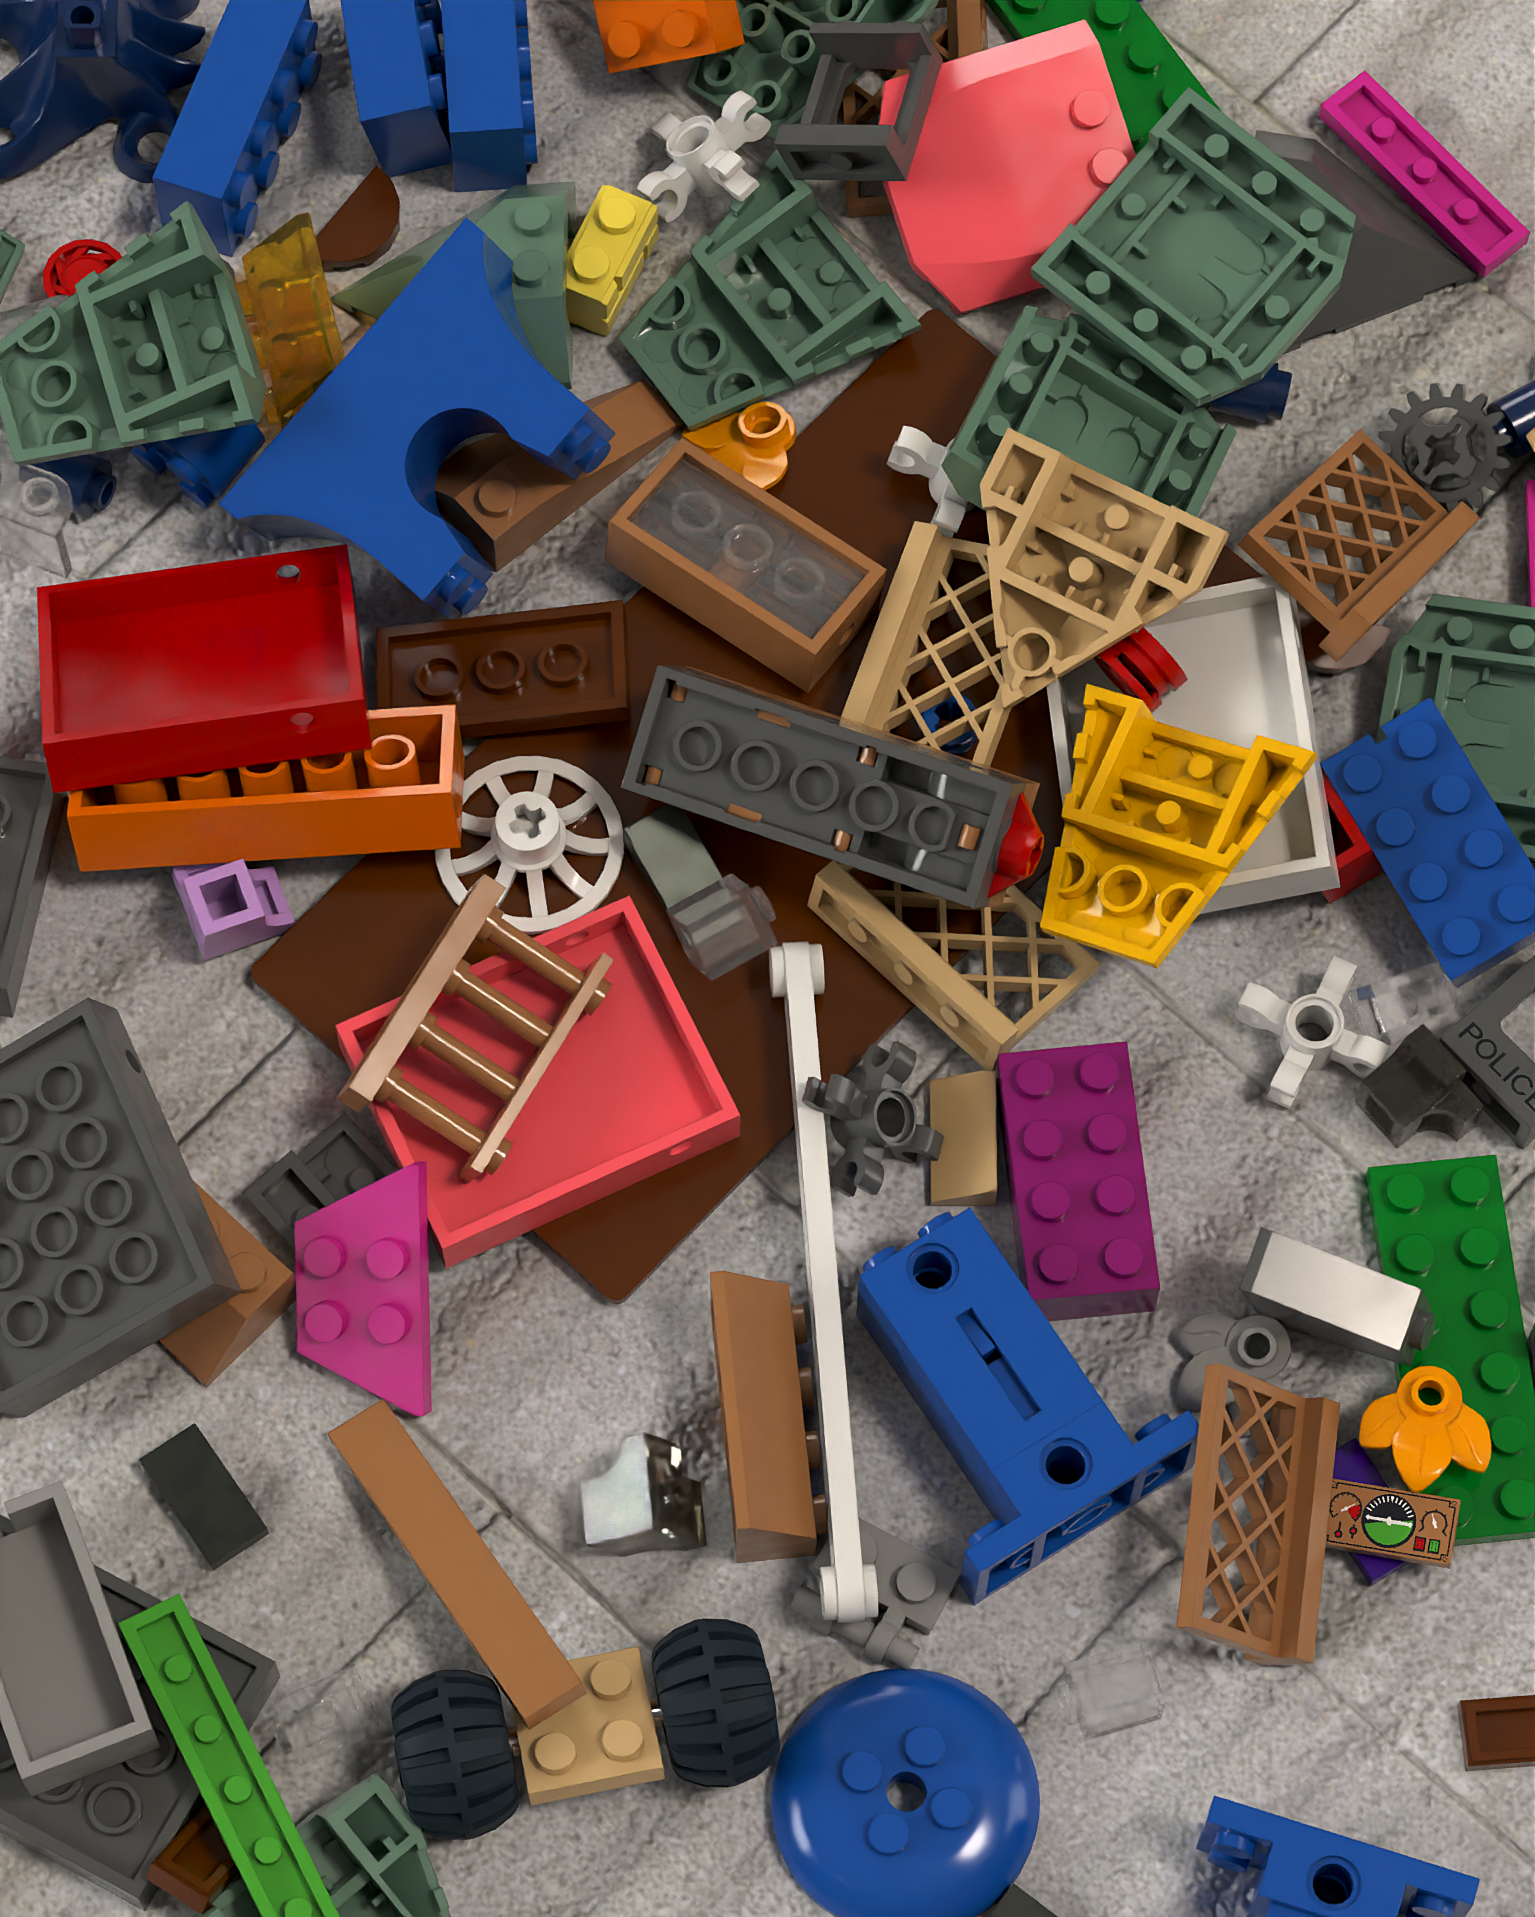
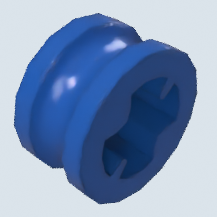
(950, 707)

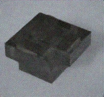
(1419, 1092)
(644, 1501)

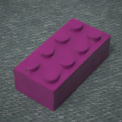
(1077, 1181)

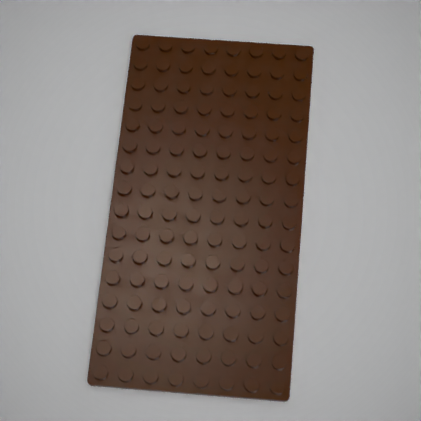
(391, 907)

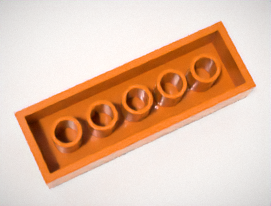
(344, 803)

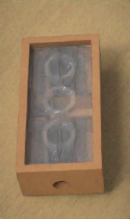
(744, 564)

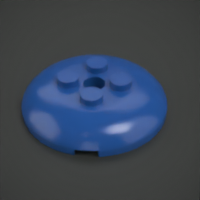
(877, 1861)

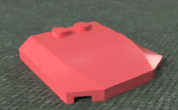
(1006, 162)

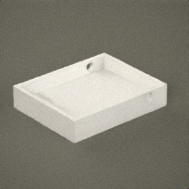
(1243, 681)

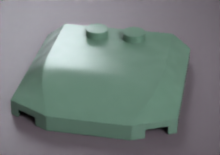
(1203, 254)
(1094, 405)
(1481, 676)

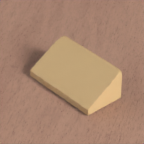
(966, 1117)

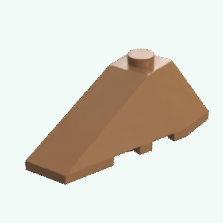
(511, 500)

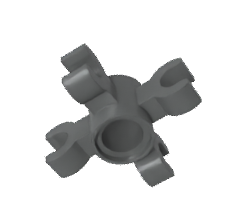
(873, 1119)

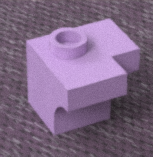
(231, 905)

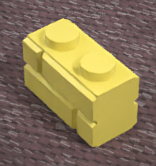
(608, 257)

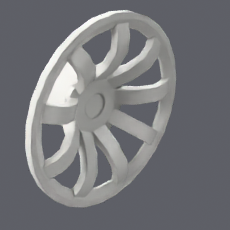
(532, 836)

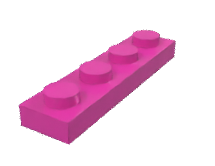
(1424, 174)

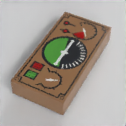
(1392, 1523)

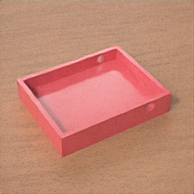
(610, 1110)

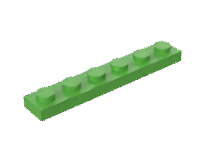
(225, 1763)

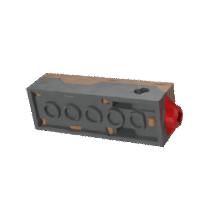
(834, 787)

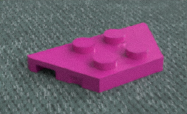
(368, 1288)

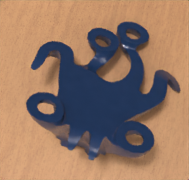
(90, 66)

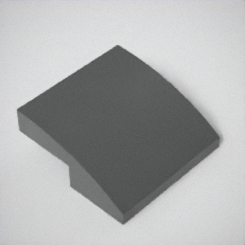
(321, 1174)

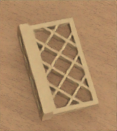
(901, 632)
(929, 979)

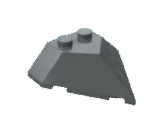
(1389, 255)

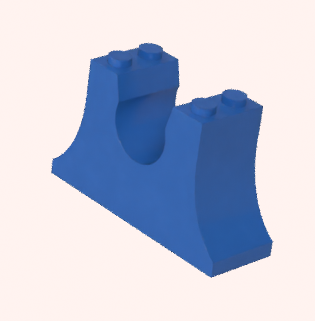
(418, 383)

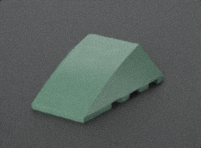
(762, 306)
(133, 354)

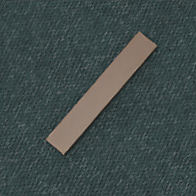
(457, 1564)

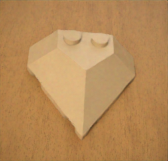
(1079, 561)

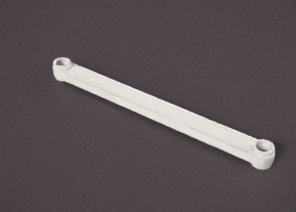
(847, 1586)

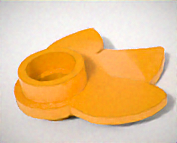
(749, 442)
(1426, 1435)

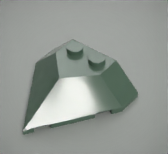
(533, 231)

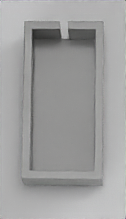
(62, 1664)

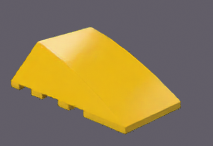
(1155, 825)

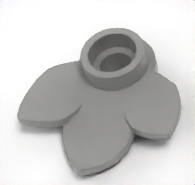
(1223, 1340)

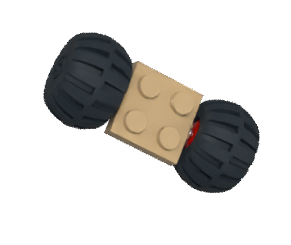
(711, 1705)

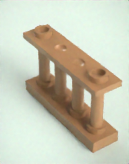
(415, 1026)

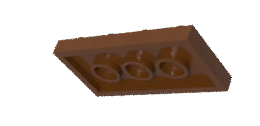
(511, 668)

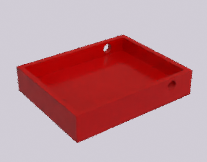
(200, 669)

